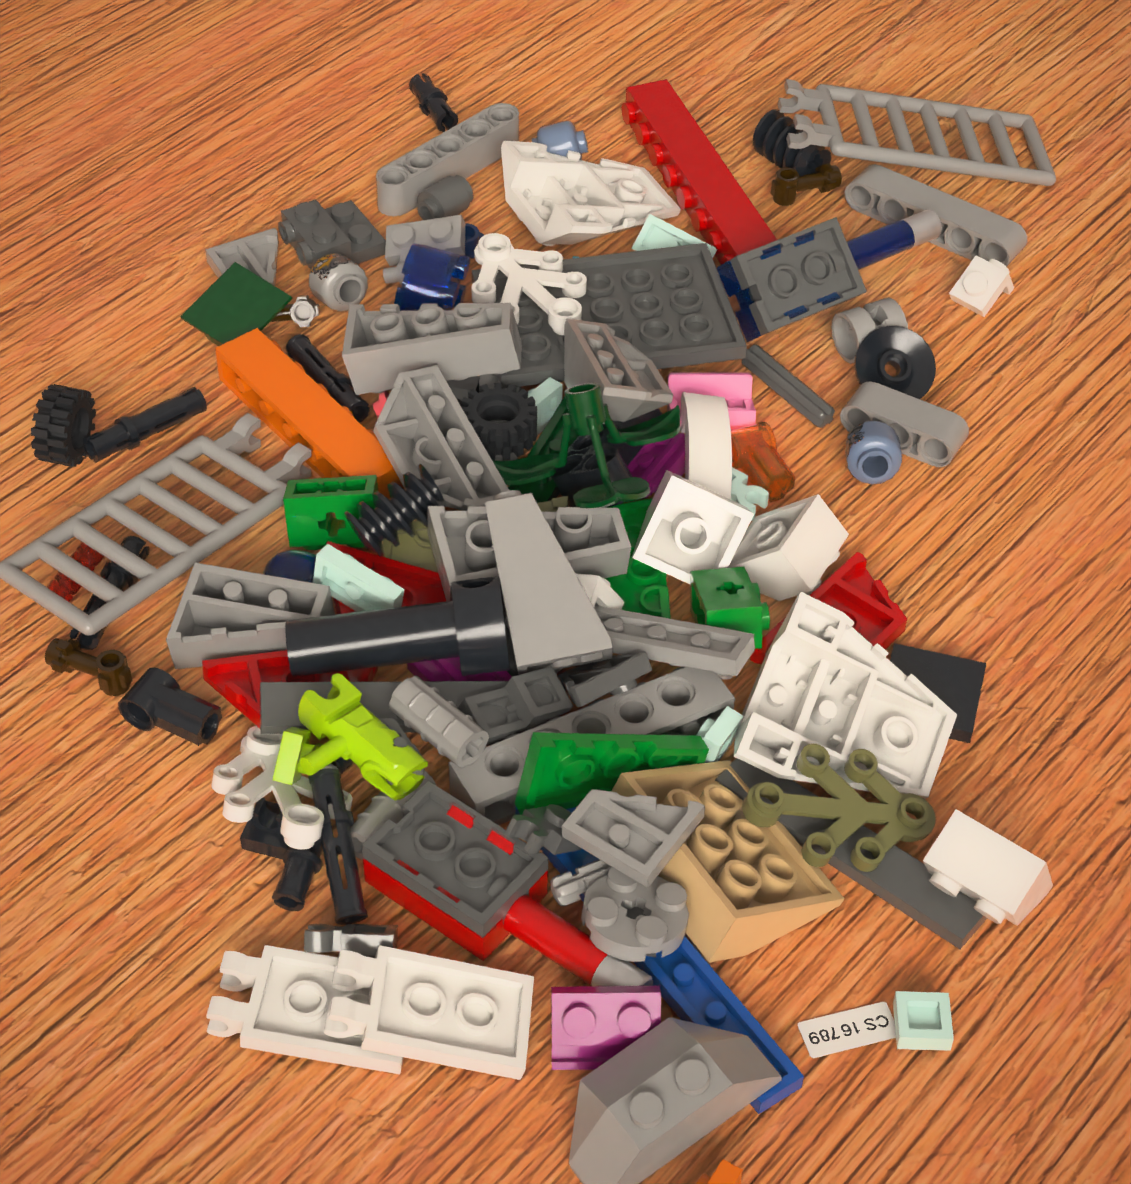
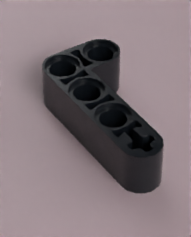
(582, 465)

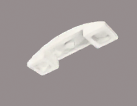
(707, 442)

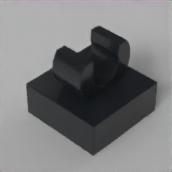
(263, 830)

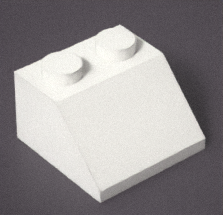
(690, 528)
(790, 548)
(988, 869)

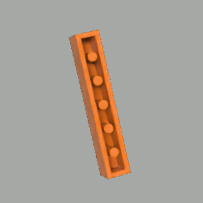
(301, 410)

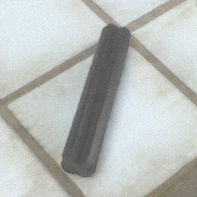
(788, 386)

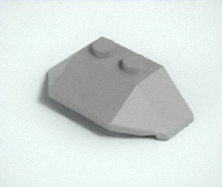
(625, 375)
(430, 428)
(662, 1099)

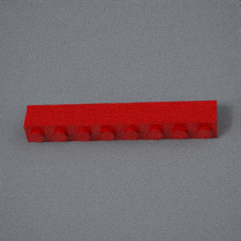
(694, 171)

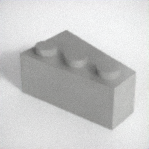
(239, 613)

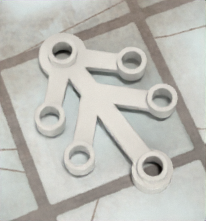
(497, 253)
(300, 822)

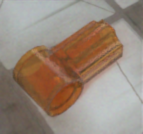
(757, 455)

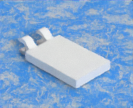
(289, 1008)
(435, 1010)

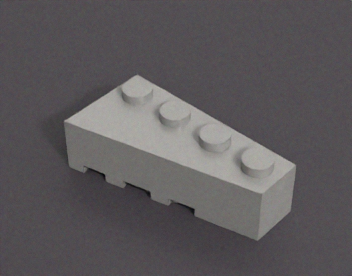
(460, 341)
(589, 537)

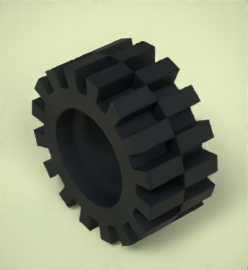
(507, 406)
(62, 424)

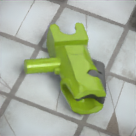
(355, 733)

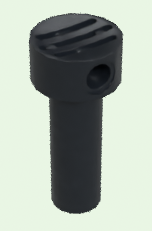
(461, 628)

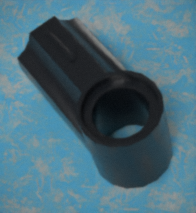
(161, 703)

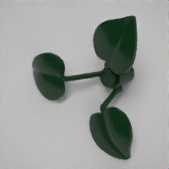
(587, 415)

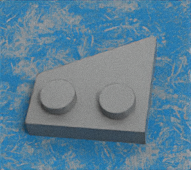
(254, 252)

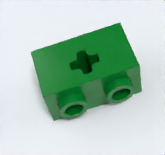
(311, 505)
(728, 601)

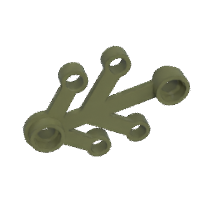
(845, 807)

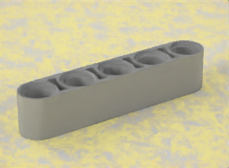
(454, 152)
(965, 227)

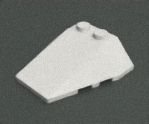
(576, 199)
(843, 694)

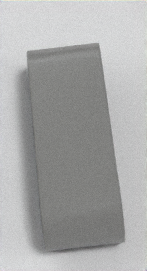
(923, 428)

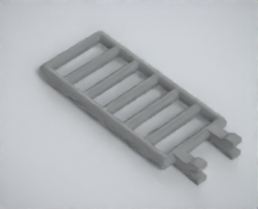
(830, 133)
(223, 451)

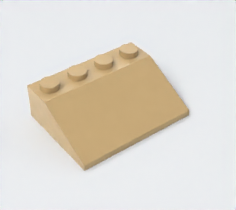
(738, 877)

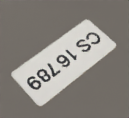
(848, 1029)

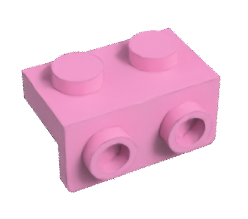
(732, 386)

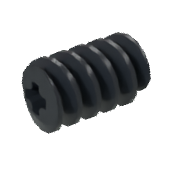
(771, 142)
(397, 512)

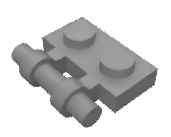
(441, 233)

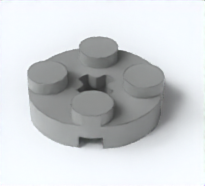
(630, 938)

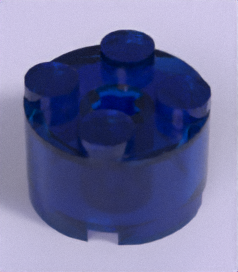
(432, 278)

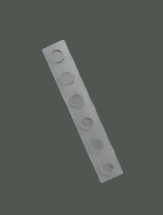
(662, 706)

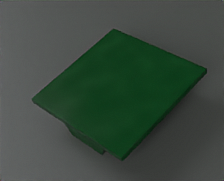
(235, 305)

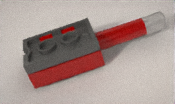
(479, 886)

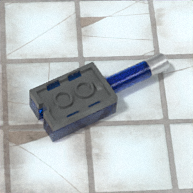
(813, 270)

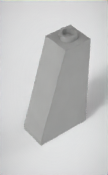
(542, 596)

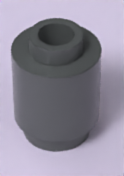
(445, 198)

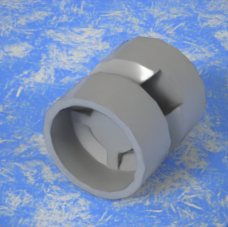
(855, 324)

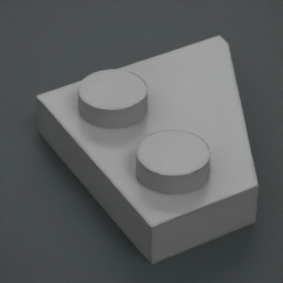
(631, 831)

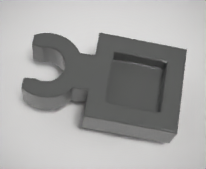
(541, 828)
(351, 937)

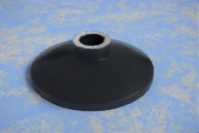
(903, 351)

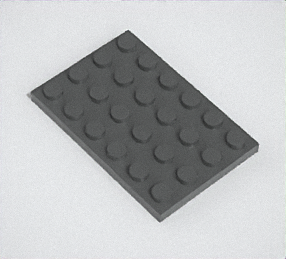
(656, 299)

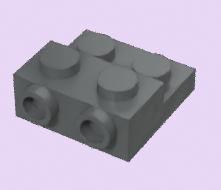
(331, 230)

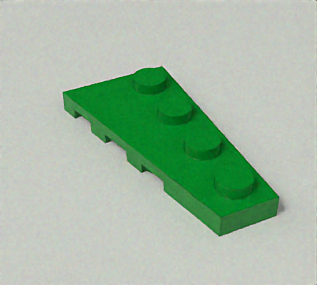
(643, 586)
(569, 765)

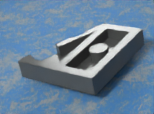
(615, 675)

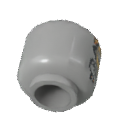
(338, 281)

